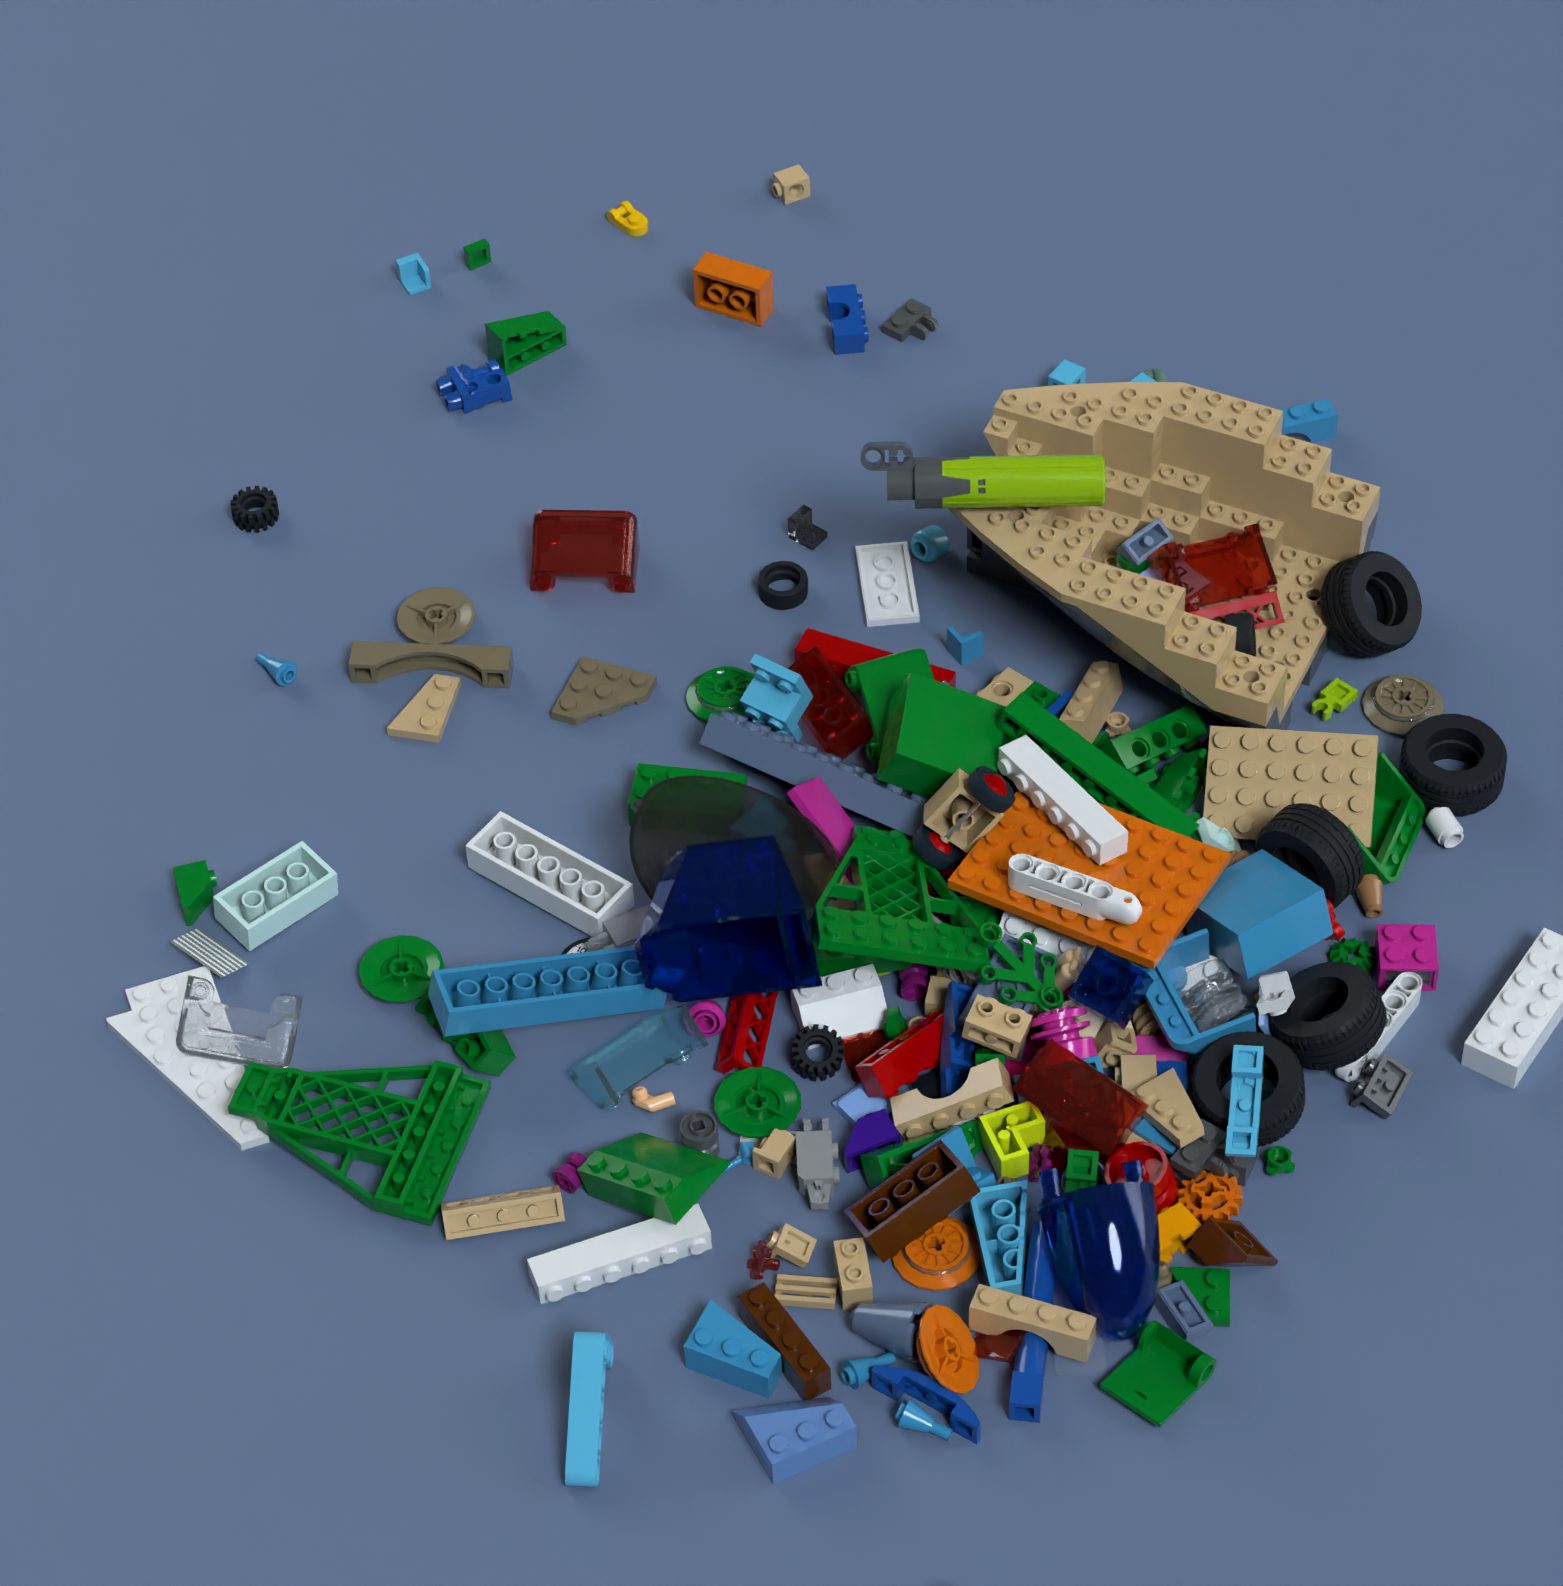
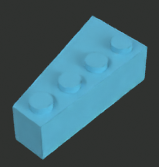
(1000, 1230)

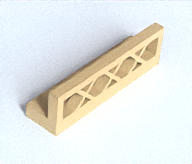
(502, 1212)

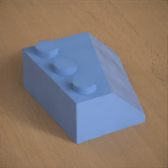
(797, 1434)

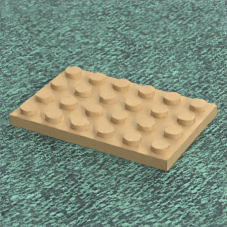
(1264, 770)

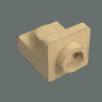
(791, 1245)

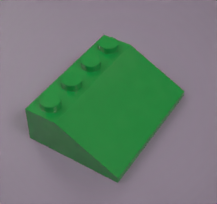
(650, 1175)

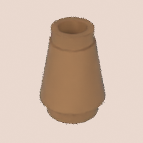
(1371, 895)

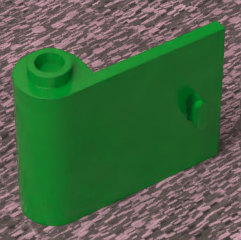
(1159, 1374)

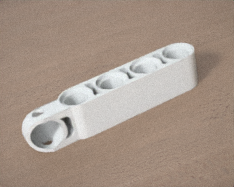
(1071, 890)
(1400, 1002)

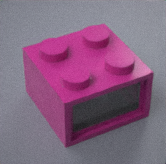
(1406, 949)

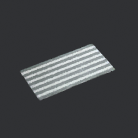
(209, 952)

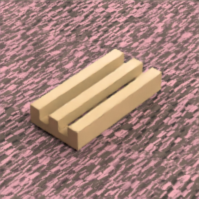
(806, 1287)

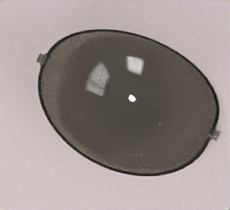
(717, 809)

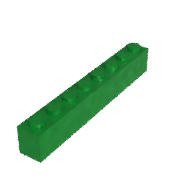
(1090, 767)

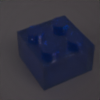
(1110, 987)

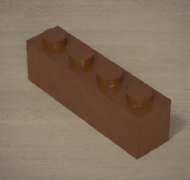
(799, 1358)

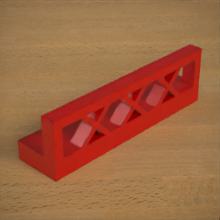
(1246, 605)
(736, 1033)

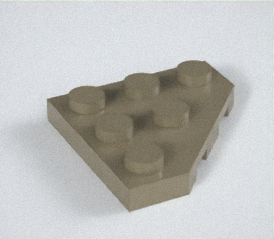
(601, 690)

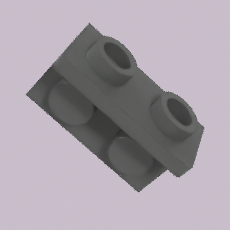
(1382, 1085)

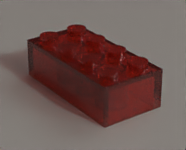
(834, 712)

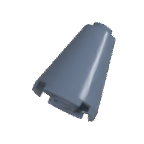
(891, 1326)

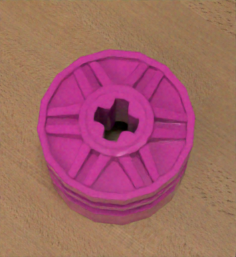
(1062, 1027)

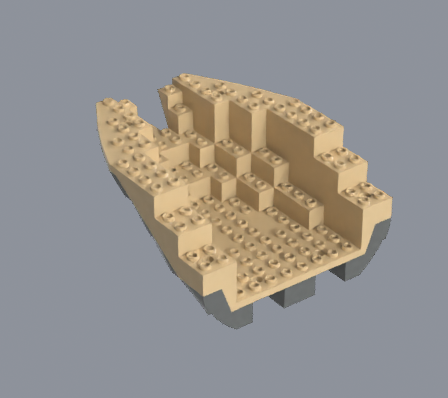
(1206, 472)

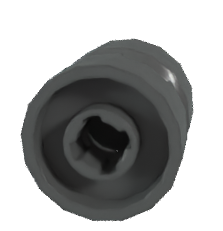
(700, 1132)

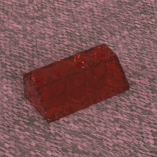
(1080, 1097)

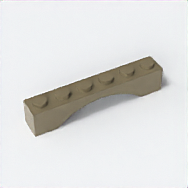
(381, 660)

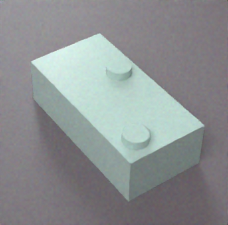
(275, 895)

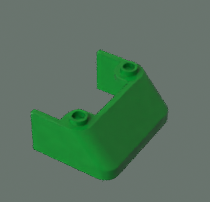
(1395, 823)

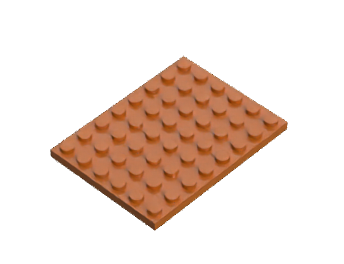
(1160, 868)

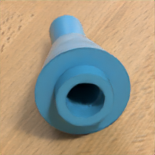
(281, 670)
(858, 1371)
(915, 1418)

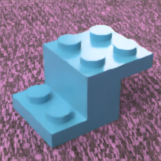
(776, 697)

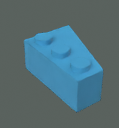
(732, 1353)

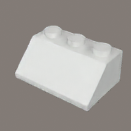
(845, 1002)

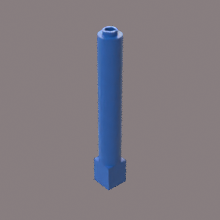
(1031, 1357)

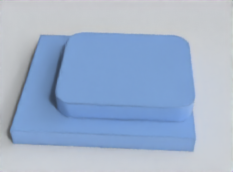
(857, 1104)

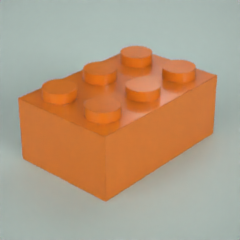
(733, 289)

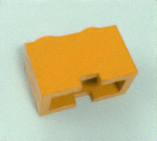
(1176, 1230)

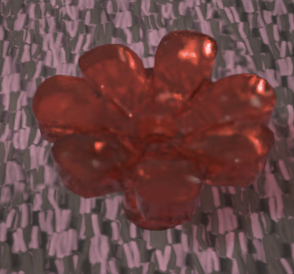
(762, 1261)

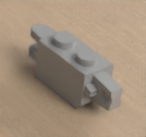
(619, 931)
(815, 1164)

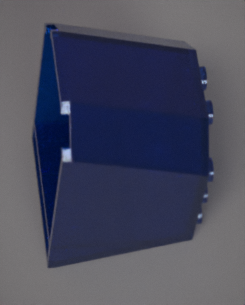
(727, 924)

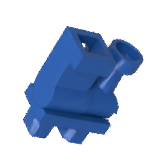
(474, 387)

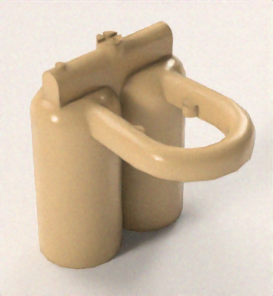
(1066, 968)

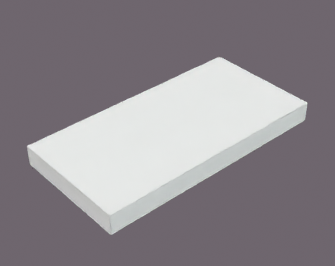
(887, 584)

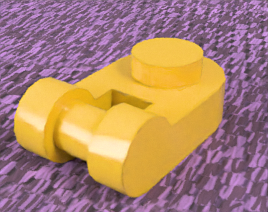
(633, 224)

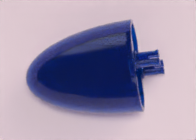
(1105, 1248)

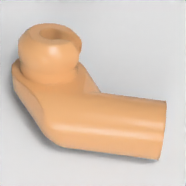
(652, 1103)

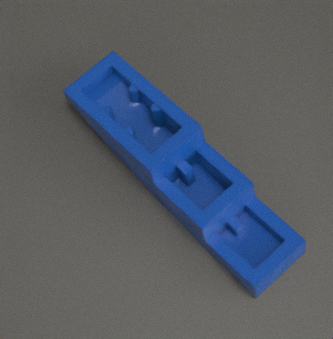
(956, 1051)

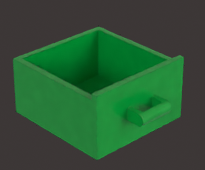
(935, 733)

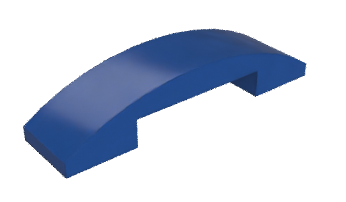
(897, 1381)

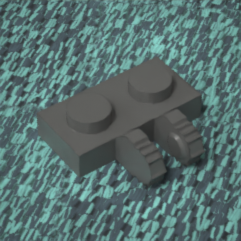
(912, 320)
(1200, 1154)

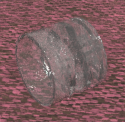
(1210, 995)

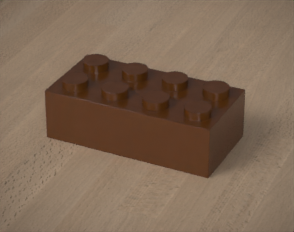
(912, 1201)

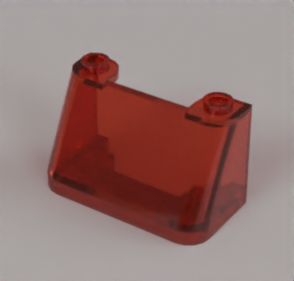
(584, 546)
(1216, 568)

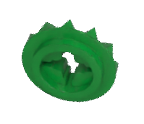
(1366, 954)

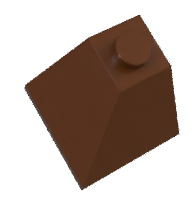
(1229, 1245)

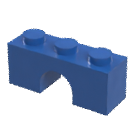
(846, 319)

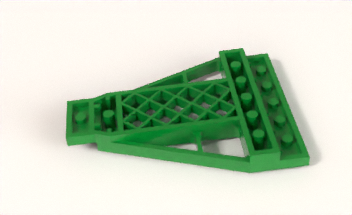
(873, 929)
(424, 1155)

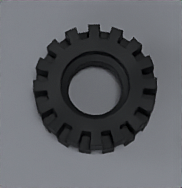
(254, 499)
(822, 1037)

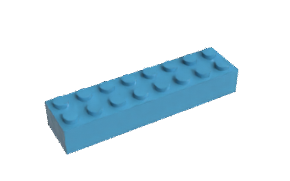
(540, 991)

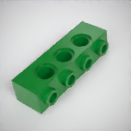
(1156, 740)

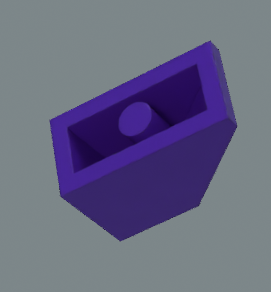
(869, 1134)

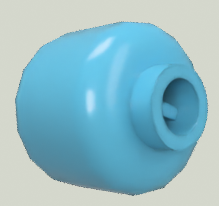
(930, 543)

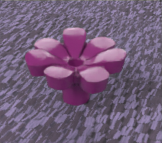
(1039, 1161)

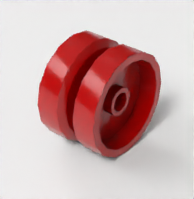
(1154, 1166)

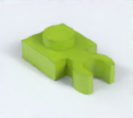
(1335, 696)

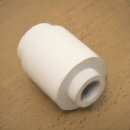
(1445, 827)

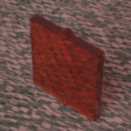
(861, 1047)
(999, 1346)

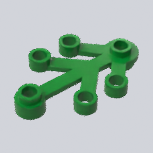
(1021, 972)

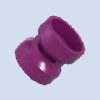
(914, 982)
(567, 1175)

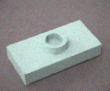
(1216, 836)

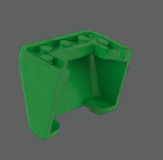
(878, 683)

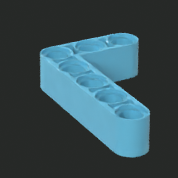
(590, 1358)

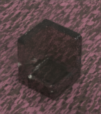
(803, 531)

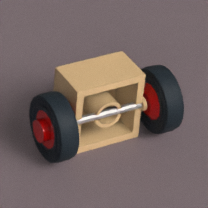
(961, 814)

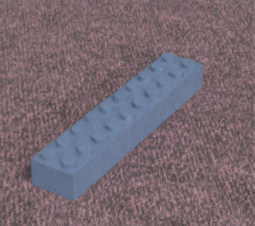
(800, 763)

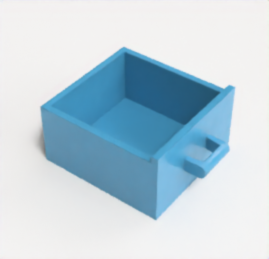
(1261, 914)

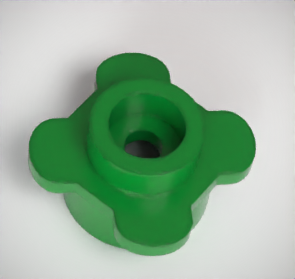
(1281, 1154)

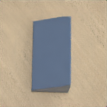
(1145, 542)
(1182, 1311)

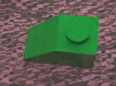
(194, 888)

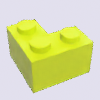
(1009, 1134)

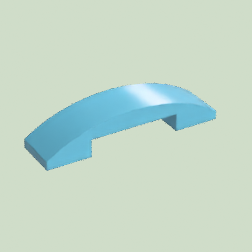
(1245, 1101)

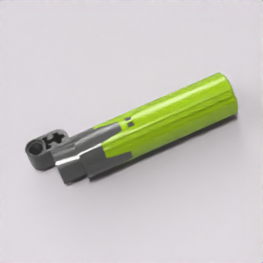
(990, 479)

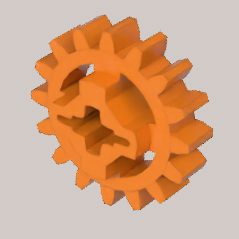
(1211, 1196)

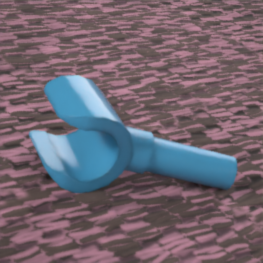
(745, 1156)

